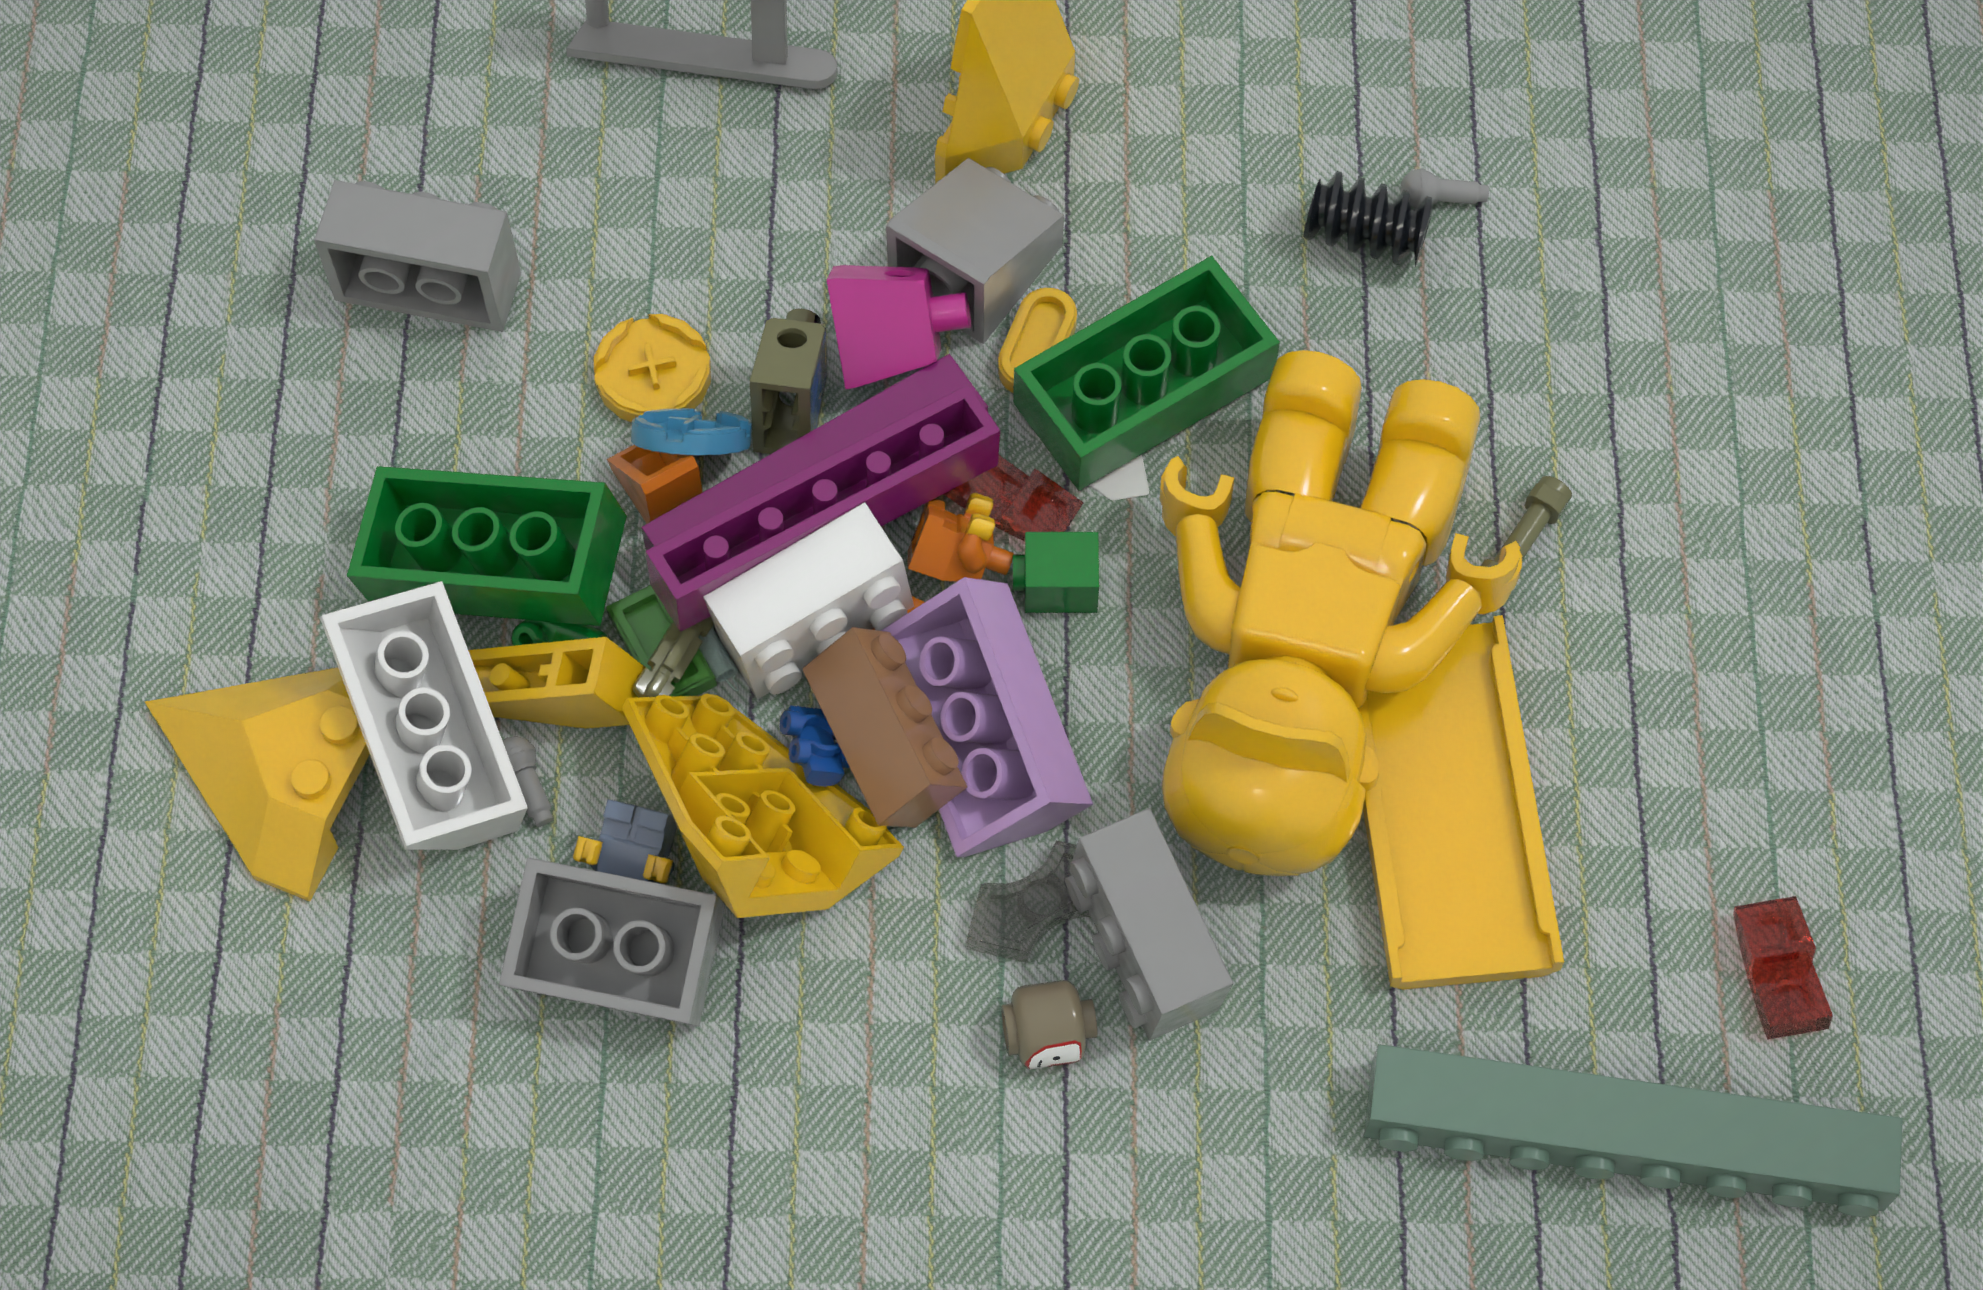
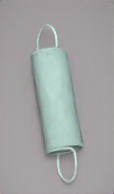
(718, 658)

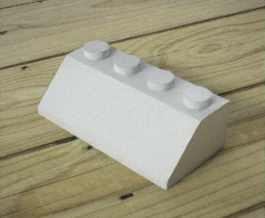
(426, 720)

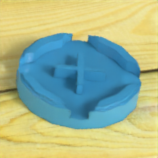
(687, 434)

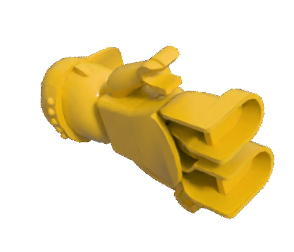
(1275, 748)

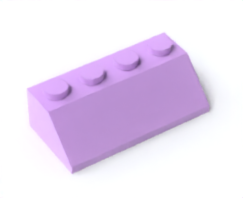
(995, 713)

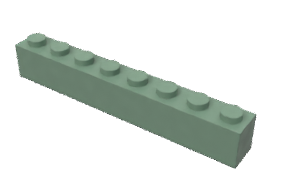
(1634, 1130)

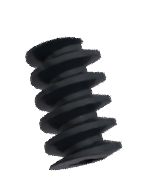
(1368, 219)

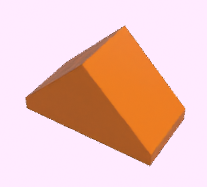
(656, 479)

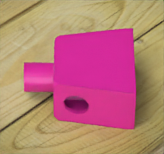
(889, 320)

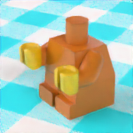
(959, 544)

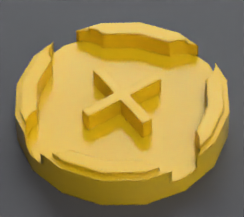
(651, 366)

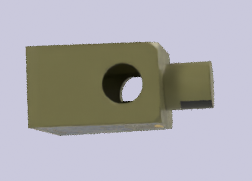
(793, 361)

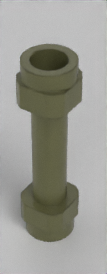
(1543, 506)

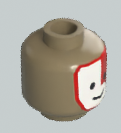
(1048, 1024)

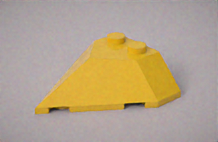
(272, 768)

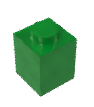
(1058, 572)

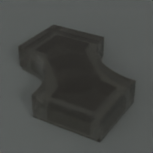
(1017, 914)

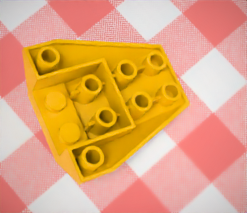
(750, 814)

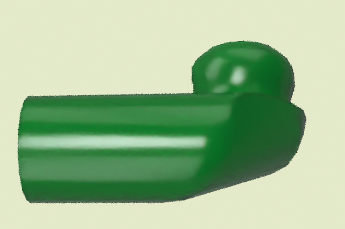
(541, 632)

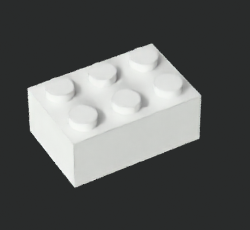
(809, 597)

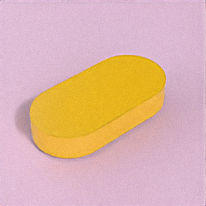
(1041, 322)

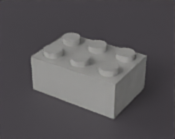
(418, 254)
(1147, 925)
(612, 941)

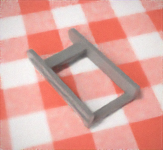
(762, 59)

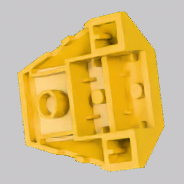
(1011, 83)

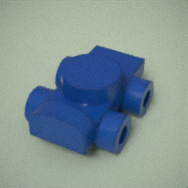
(813, 745)

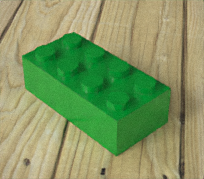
(1145, 372)
(493, 541)

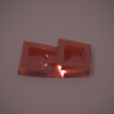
(1021, 500)
(1780, 967)

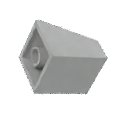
(977, 239)

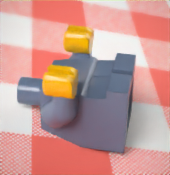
(631, 843)

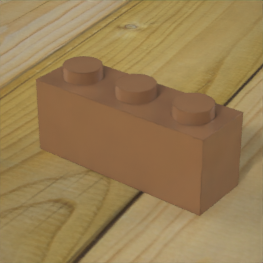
(884, 727)

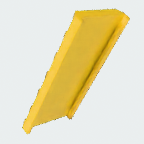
(1458, 825)

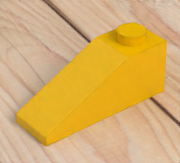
(559, 682)

